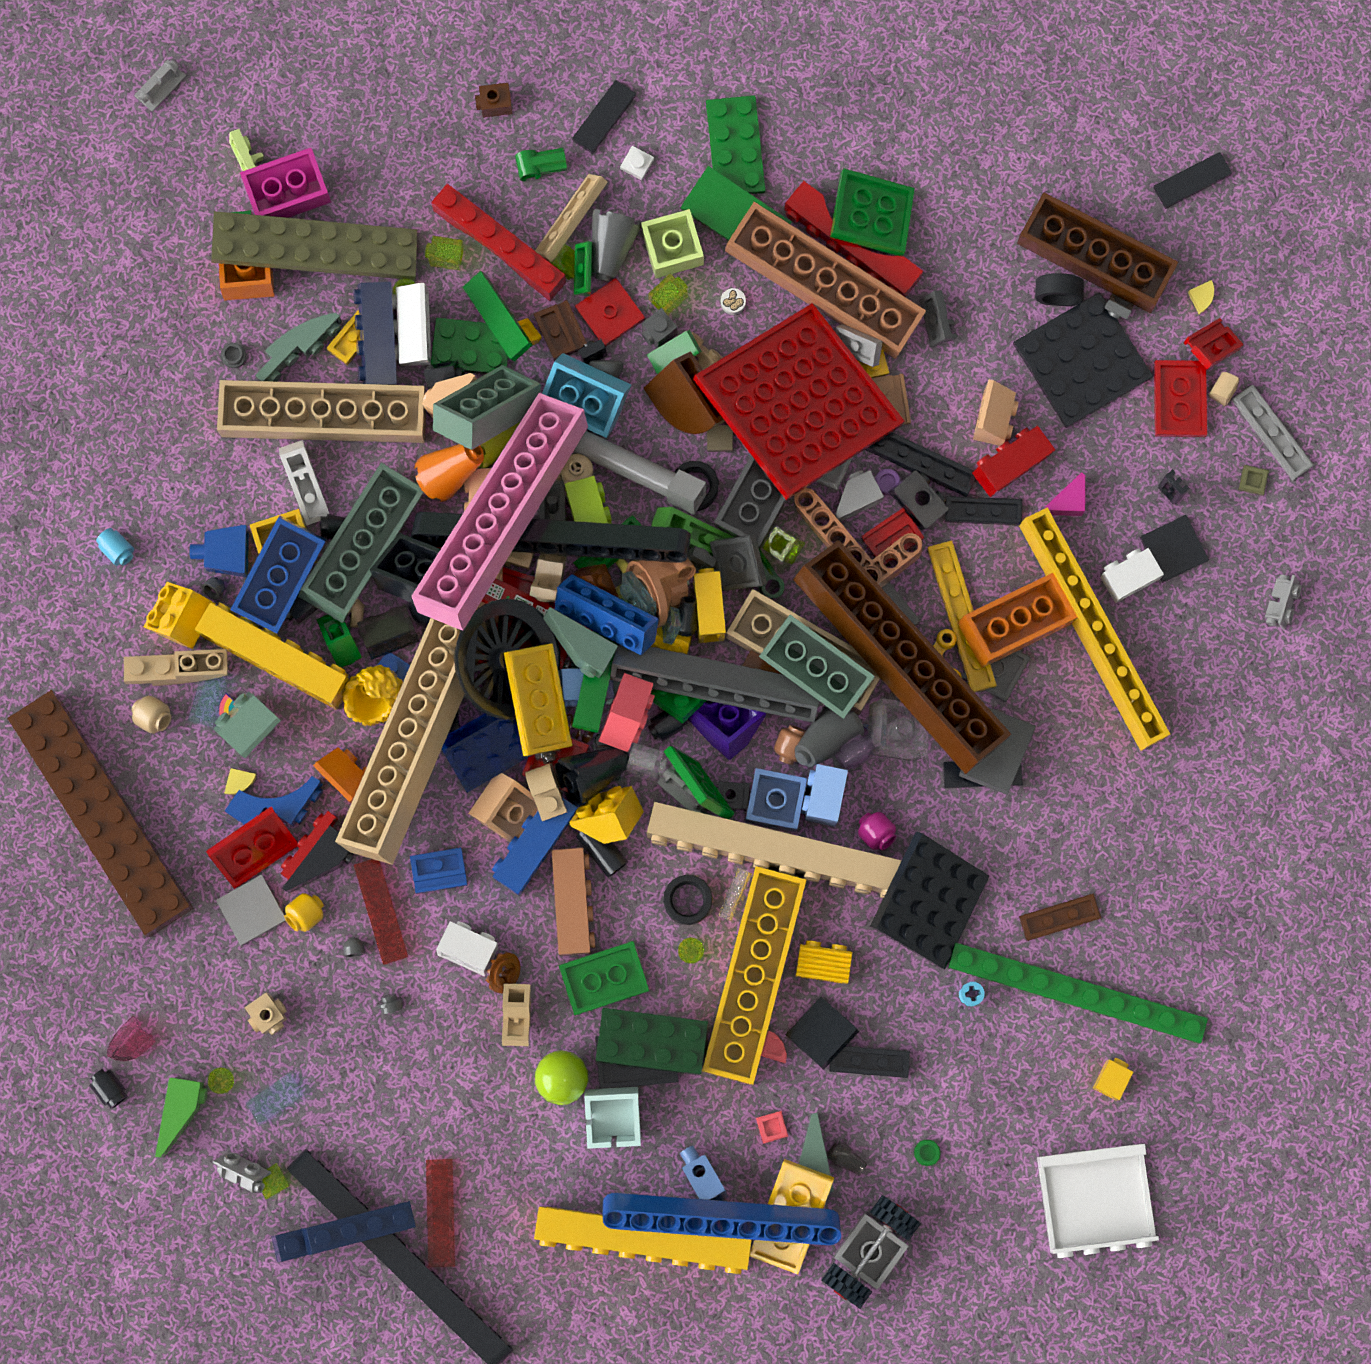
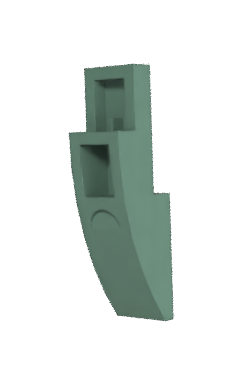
(304, 338)

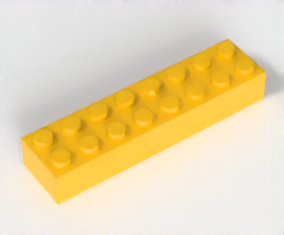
(754, 975)
(588, 1230)

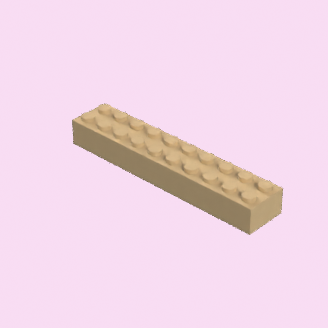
(406, 749)
(771, 849)

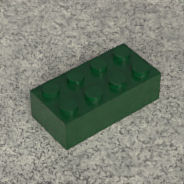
(651, 1041)

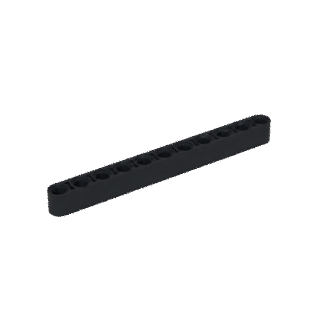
(574, 538)
(403, 1263)

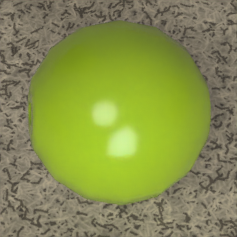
(561, 1077)

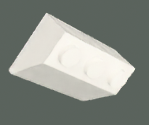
(412, 325)

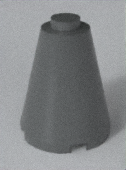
(611, 242)
(827, 736)

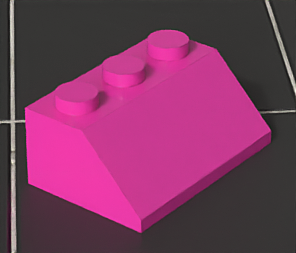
(286, 185)

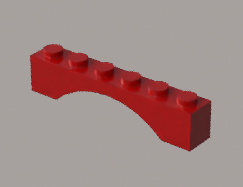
(809, 208)
(515, 253)

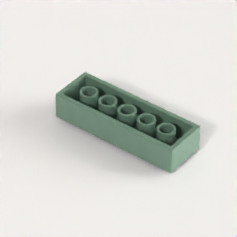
(360, 541)

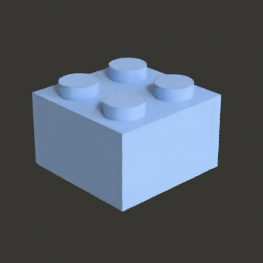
(825, 796)

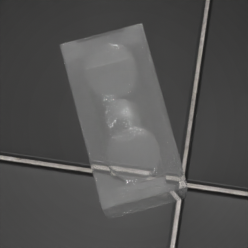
(646, 763)

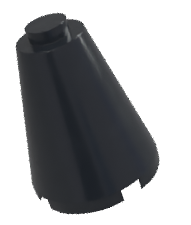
(590, 772)

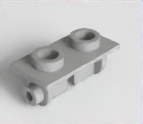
(160, 85)
(1282, 611)
(676, 787)
(233, 1167)

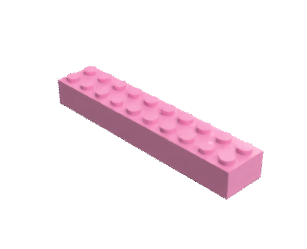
(500, 511)

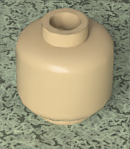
(578, 463)
(151, 714)

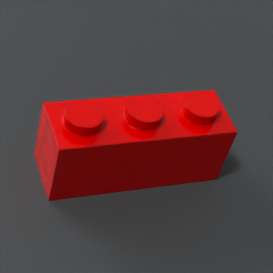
(1012, 460)

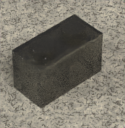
(388, 632)

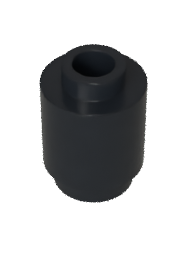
(665, 726)
(108, 1088)

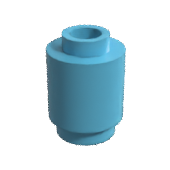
(115, 547)

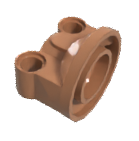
(664, 582)

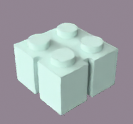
(613, 1114)

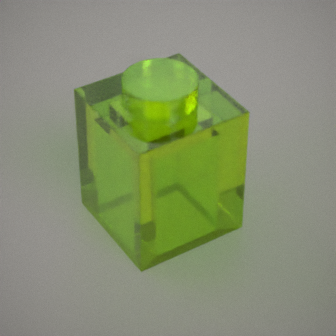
(445, 252)
(668, 293)
(783, 545)

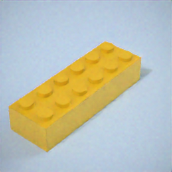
(272, 655)

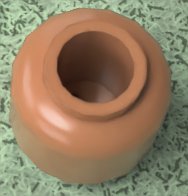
(786, 743)

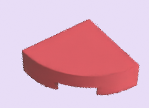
(774, 1048)

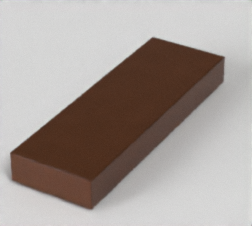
(1060, 917)

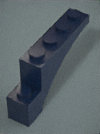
(343, 1232)

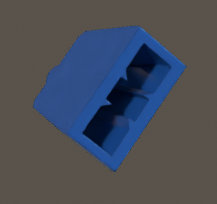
(224, 551)

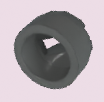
(213, 583)
(353, 946)

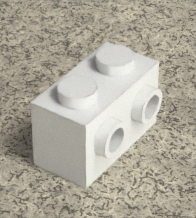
(1131, 575)
(467, 947)

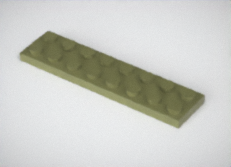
(314, 245)

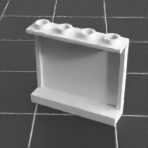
(1096, 1200)

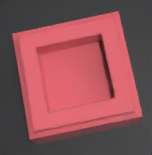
(772, 1127)

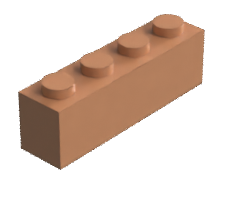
(571, 901)

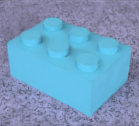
(589, 389)

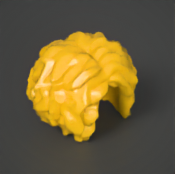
(371, 695)

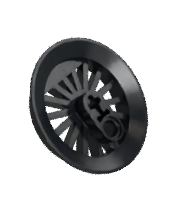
(494, 647)

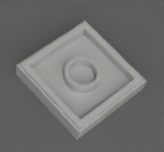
(251, 910)

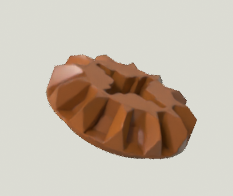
(509, 975)

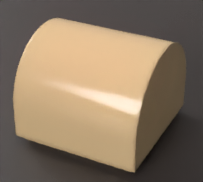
(1224, 388)

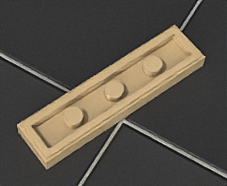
(571, 217)

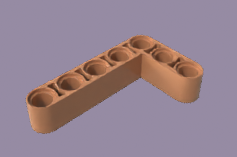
(835, 528)

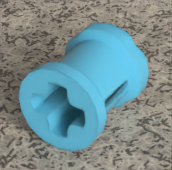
(975, 987)

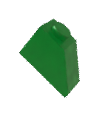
(339, 640)

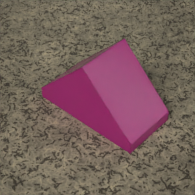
(1070, 500)

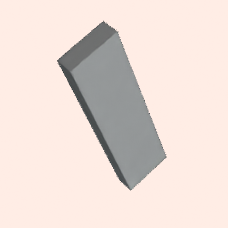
(1272, 432)

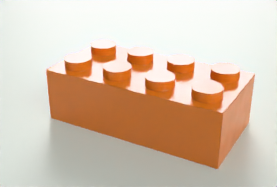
(1017, 620)

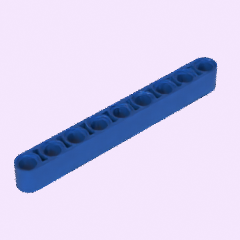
(721, 1219)

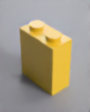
(709, 606)

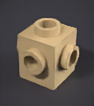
(257, 1012)

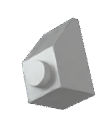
(859, 495)

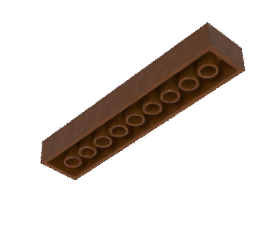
(902, 656)
(100, 813)

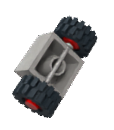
(870, 1251)

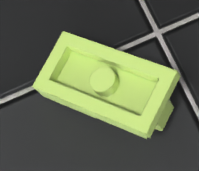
(241, 148)

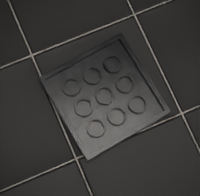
(1082, 360)
(929, 900)

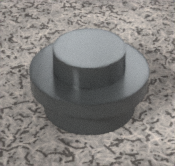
(233, 355)
(390, 1003)

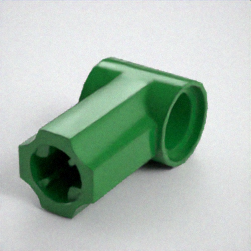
(535, 164)

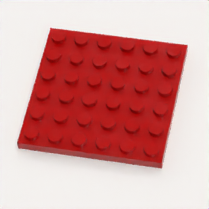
(798, 400)

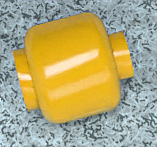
(304, 912)

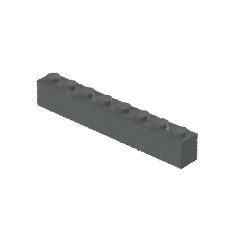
(716, 682)

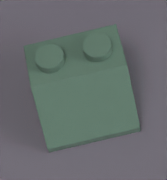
(246, 724)

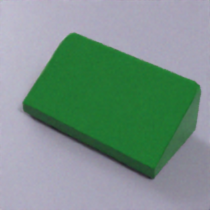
(582, 269)

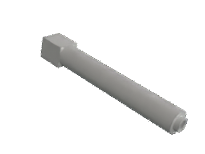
(679, 488)

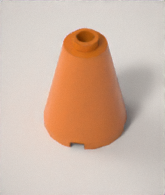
(447, 470)

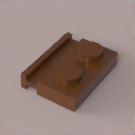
(560, 329)

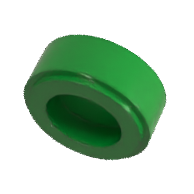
(927, 1152)

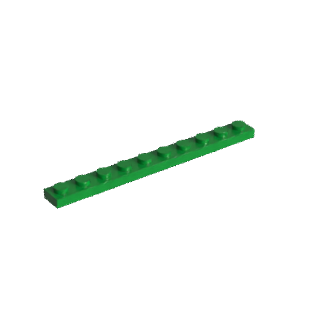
(1078, 993)

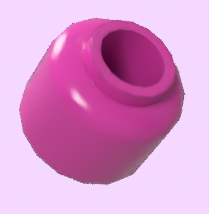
(877, 831)

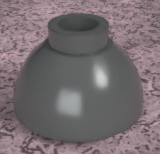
(611, 367)

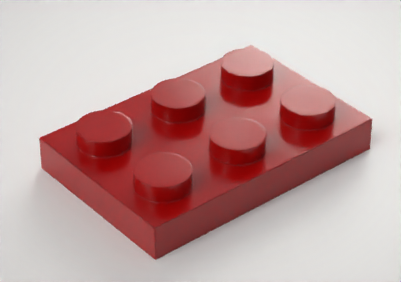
(1180, 398)
(252, 847)

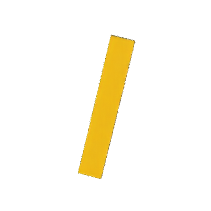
(957, 604)

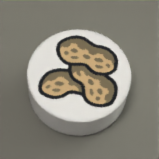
(733, 301)

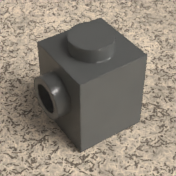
(658, 329)

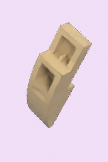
(176, 668)

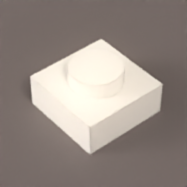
(637, 163)

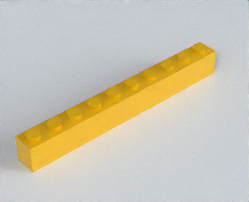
(1095, 631)

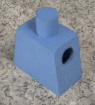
(708, 1186)

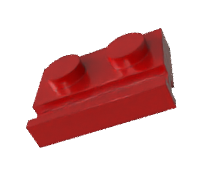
(1213, 343)
(889, 532)

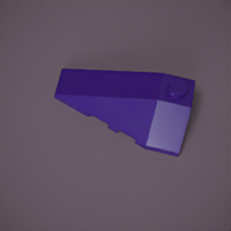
(726, 726)

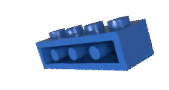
(606, 614)
(531, 849)

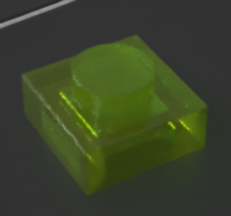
(565, 261)
(274, 1182)

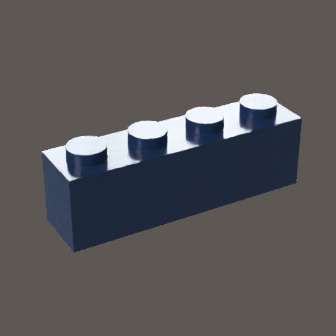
(376, 333)

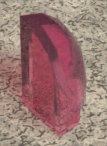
(129, 1041)

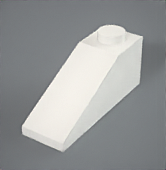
(303, 481)

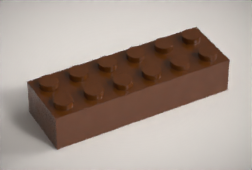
(1097, 252)

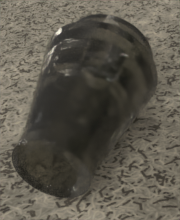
(846, 1158)

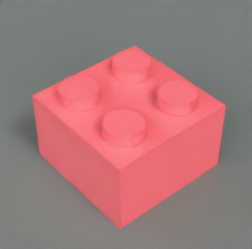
(627, 713)

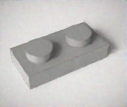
(862, 346)

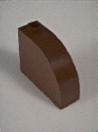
(681, 399)

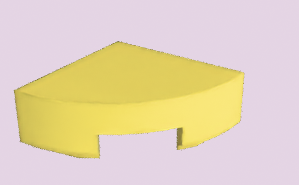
(1202, 296)
(238, 781)

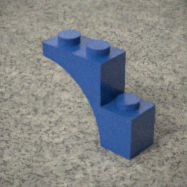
(288, 807)

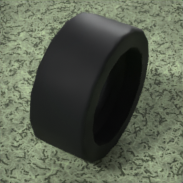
(1059, 289)
(699, 466)
(689, 880)

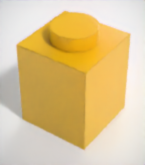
(1113, 1078)

